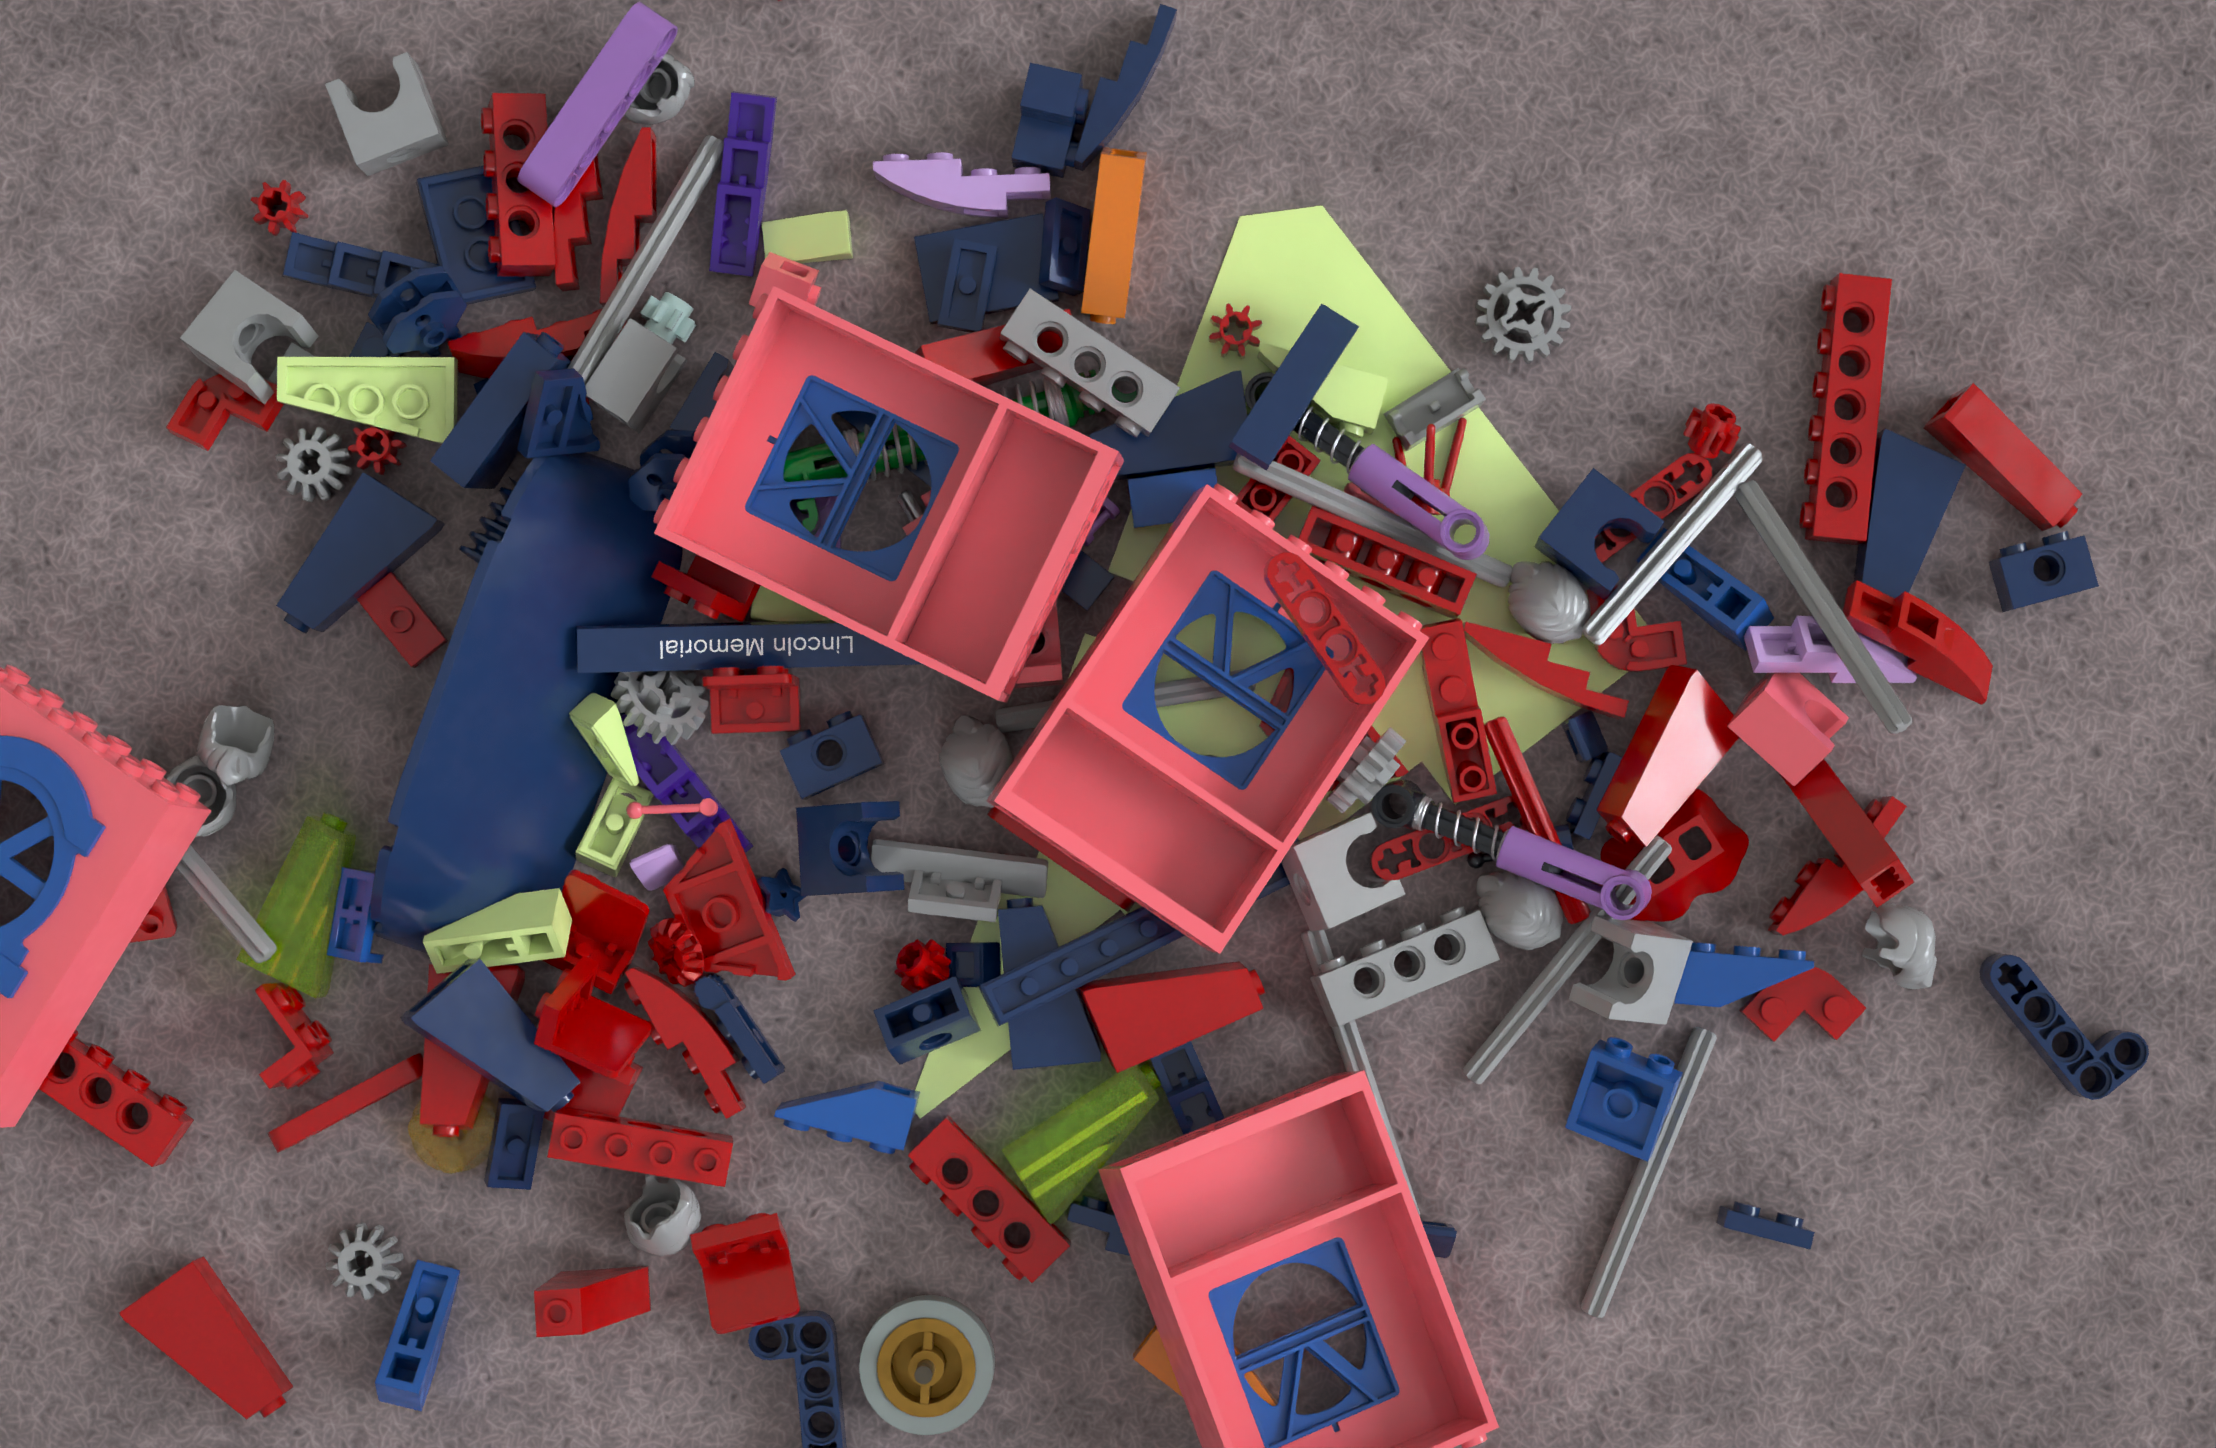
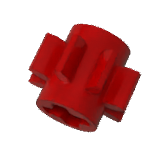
(276, 196)
(1228, 341)
(1712, 430)
(366, 451)
(922, 965)

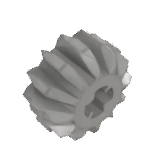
(328, 458)
(376, 1275)

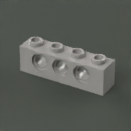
(1040, 315)
(1470, 951)

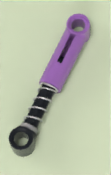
(1387, 480)
(1518, 851)

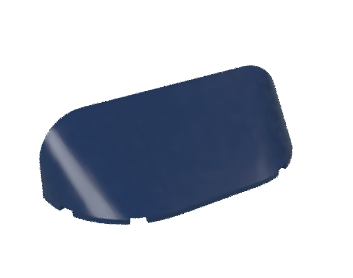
(497, 765)

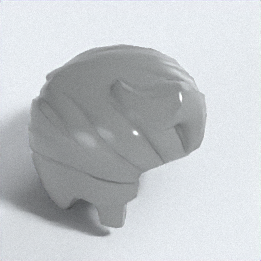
(662, 93)
(1548, 601)
(236, 743)
(974, 760)
(213, 792)
(1519, 910)
(1903, 944)
(663, 1216)

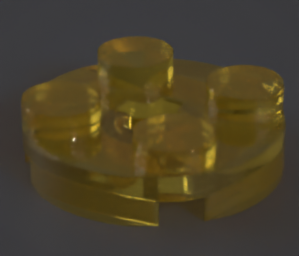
(454, 1154)

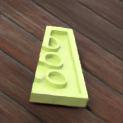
(385, 392)

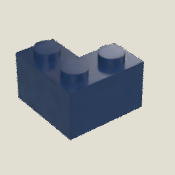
(1049, 113)

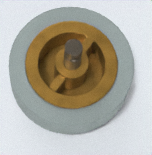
(927, 1365)

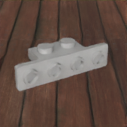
(959, 880)

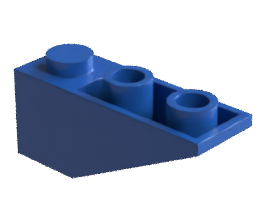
(1723, 978)
(865, 1112)

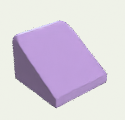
(657, 866)

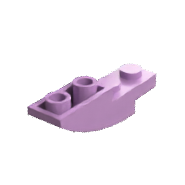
(942, 185)
(1807, 650)

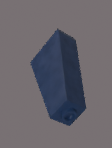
(490, 429)
(1189, 434)
(1905, 511)
(359, 547)
(1059, 1029)
(491, 1034)

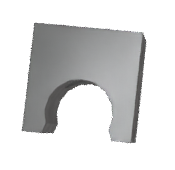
(396, 133)
(238, 322)
(634, 375)
(1321, 877)
(1642, 974)

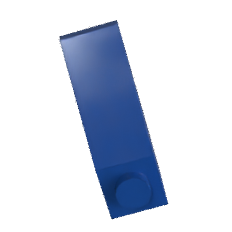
(1714, 594)
(417, 1336)

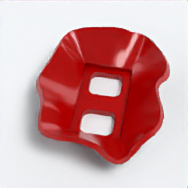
(1690, 877)

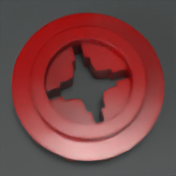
(688, 961)

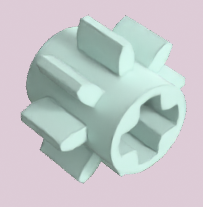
(668, 317)

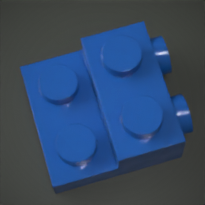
(1624, 1097)

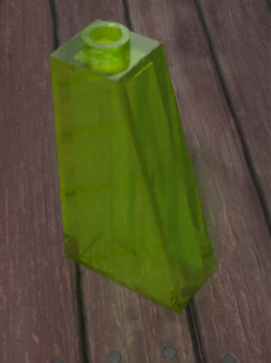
(303, 905)
(1075, 1141)

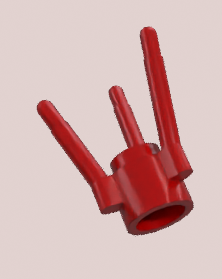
(1429, 460)

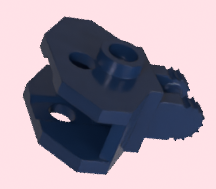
(419, 312)
(656, 473)

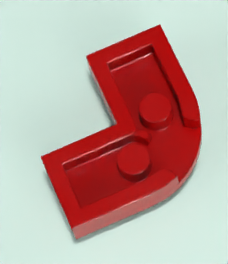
(211, 404)
(1640, 647)
(1814, 993)

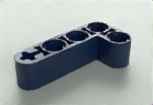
(2053, 1020)
(808, 1356)

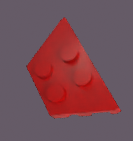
(727, 910)

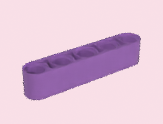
(597, 104)

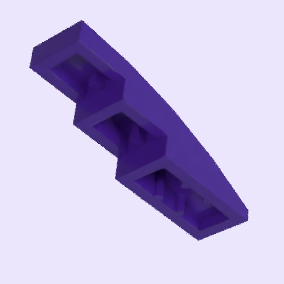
(742, 183)
(676, 782)

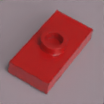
(402, 620)

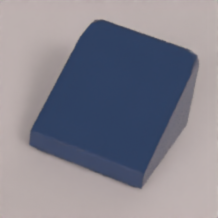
(1585, 736)
(974, 962)
(1441, 1237)

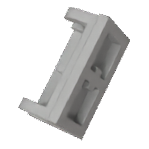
(1437, 405)

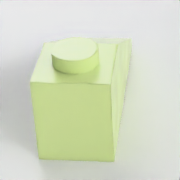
(1346, 397)
(508, 932)

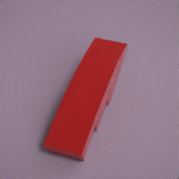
(633, 204)
(573, 227)
(1530, 662)

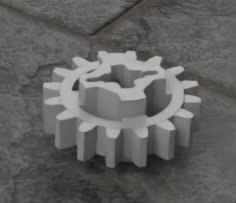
(1532, 333)
(660, 703)
(1367, 770)

